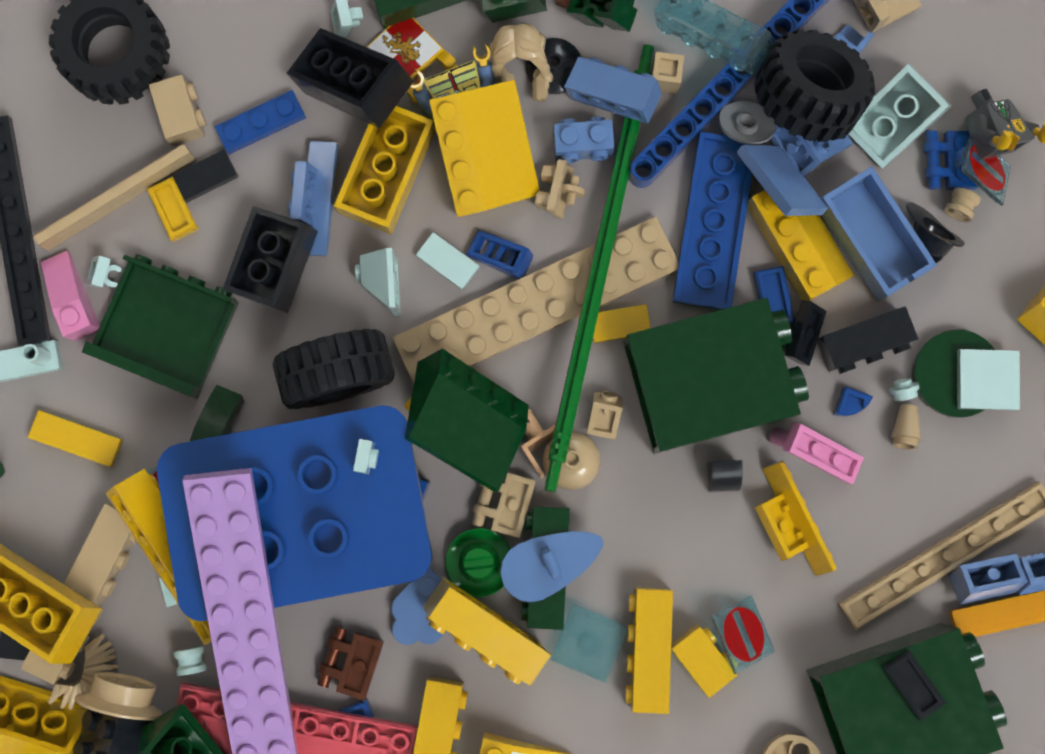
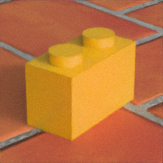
(703, 660)

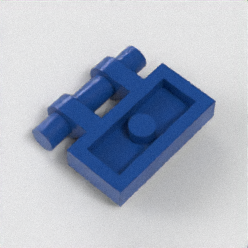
(952, 144)

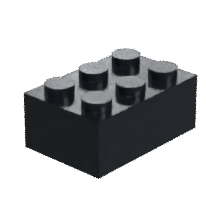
(270, 259)

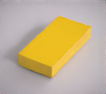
(172, 209)
(619, 322)

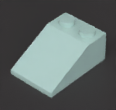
(898, 116)

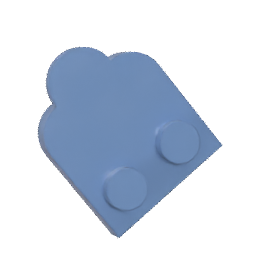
(409, 611)

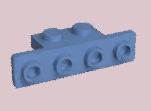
(314, 192)

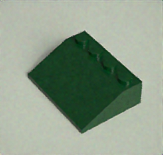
(465, 419)

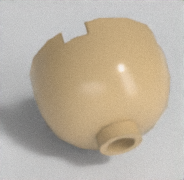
(581, 462)

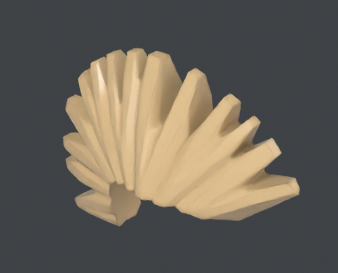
(94, 662)

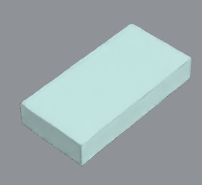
(447, 261)

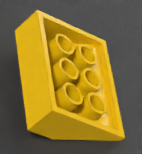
(485, 147)

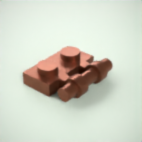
(358, 667)

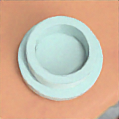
(904, 389)

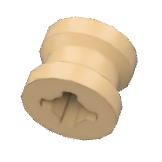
(962, 204)

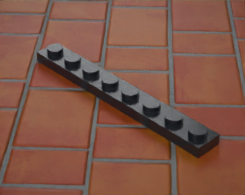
(19, 246)

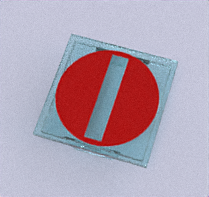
(988, 173)
(742, 634)

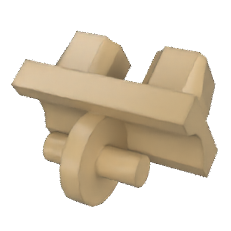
(563, 188)

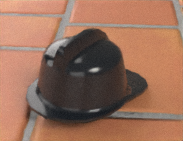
(932, 233)

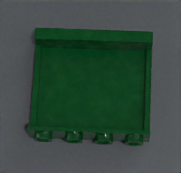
(163, 326)

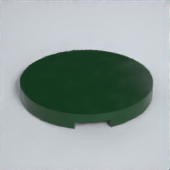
(937, 370)

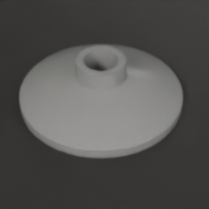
(746, 123)

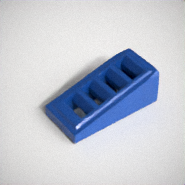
(521, 265)

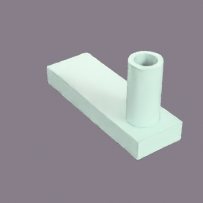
(30, 360)

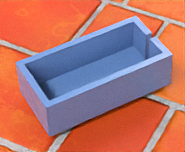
(876, 234)

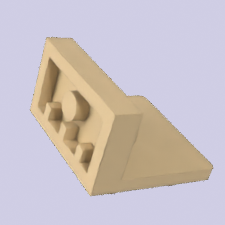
(884, 12)

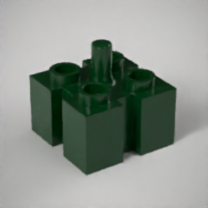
(596, 13)

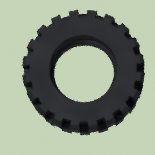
(125, 79)
(814, 85)
(333, 368)

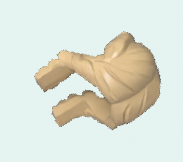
(525, 43)

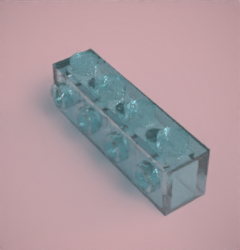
(715, 31)

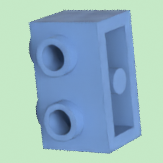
(583, 140)

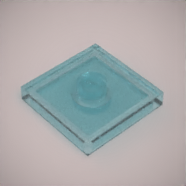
(589, 643)

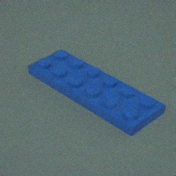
(713, 224)

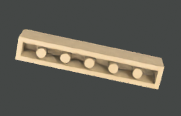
(91, 577)

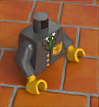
(999, 126)

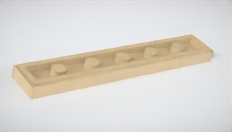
(114, 197)

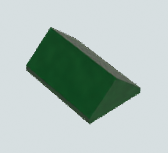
(176, 734)

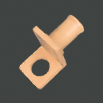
(537, 438)

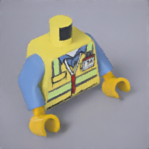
(453, 81)

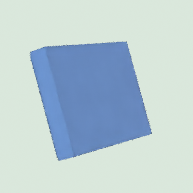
(782, 180)

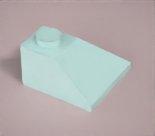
(380, 278)

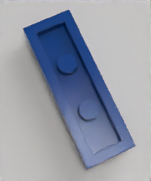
(260, 122)

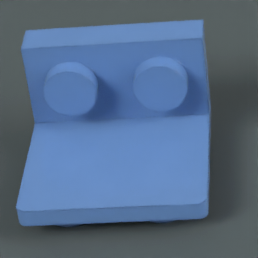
(808, 154)

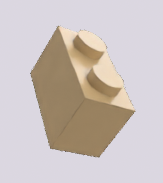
(177, 110)

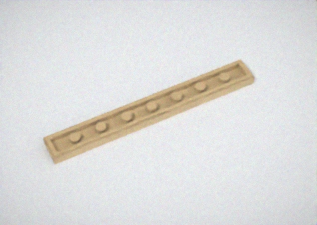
(944, 556)

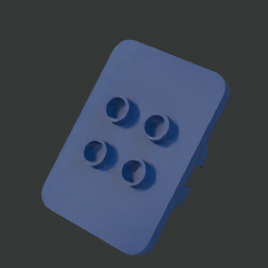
(319, 519)

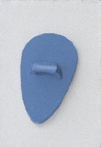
(548, 563)

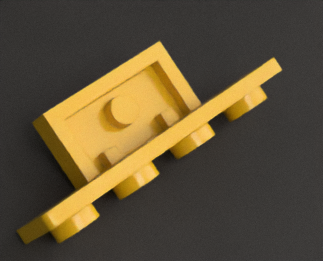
(790, 522)

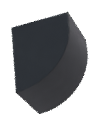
(725, 475)

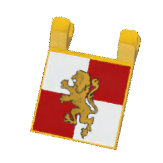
(412, 49)

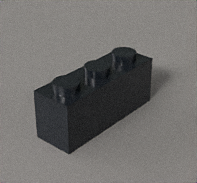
(867, 340)

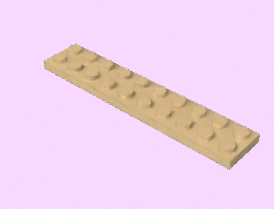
(539, 300)

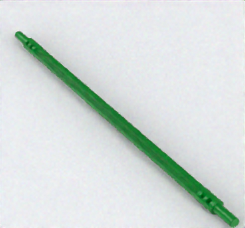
(594, 290)

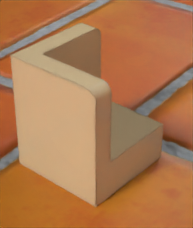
(668, 71)

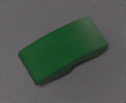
(217, 414)

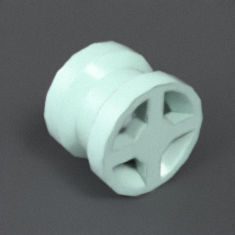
(190, 660)

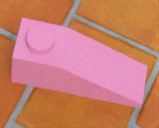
(68, 297)

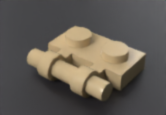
(512, 505)

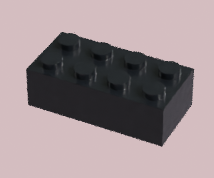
(350, 77)

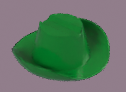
(476, 561)

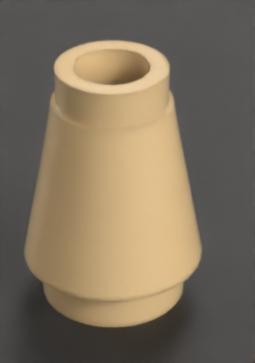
(906, 428)

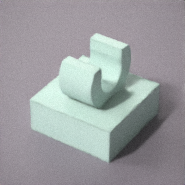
(345, 17)
(99, 272)

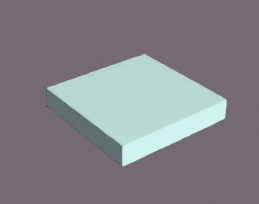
(988, 379)

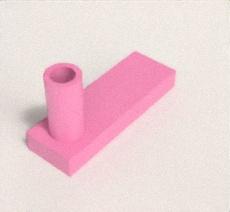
(818, 451)

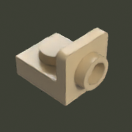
(605, 414)

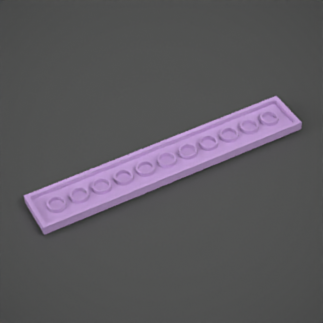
(240, 611)

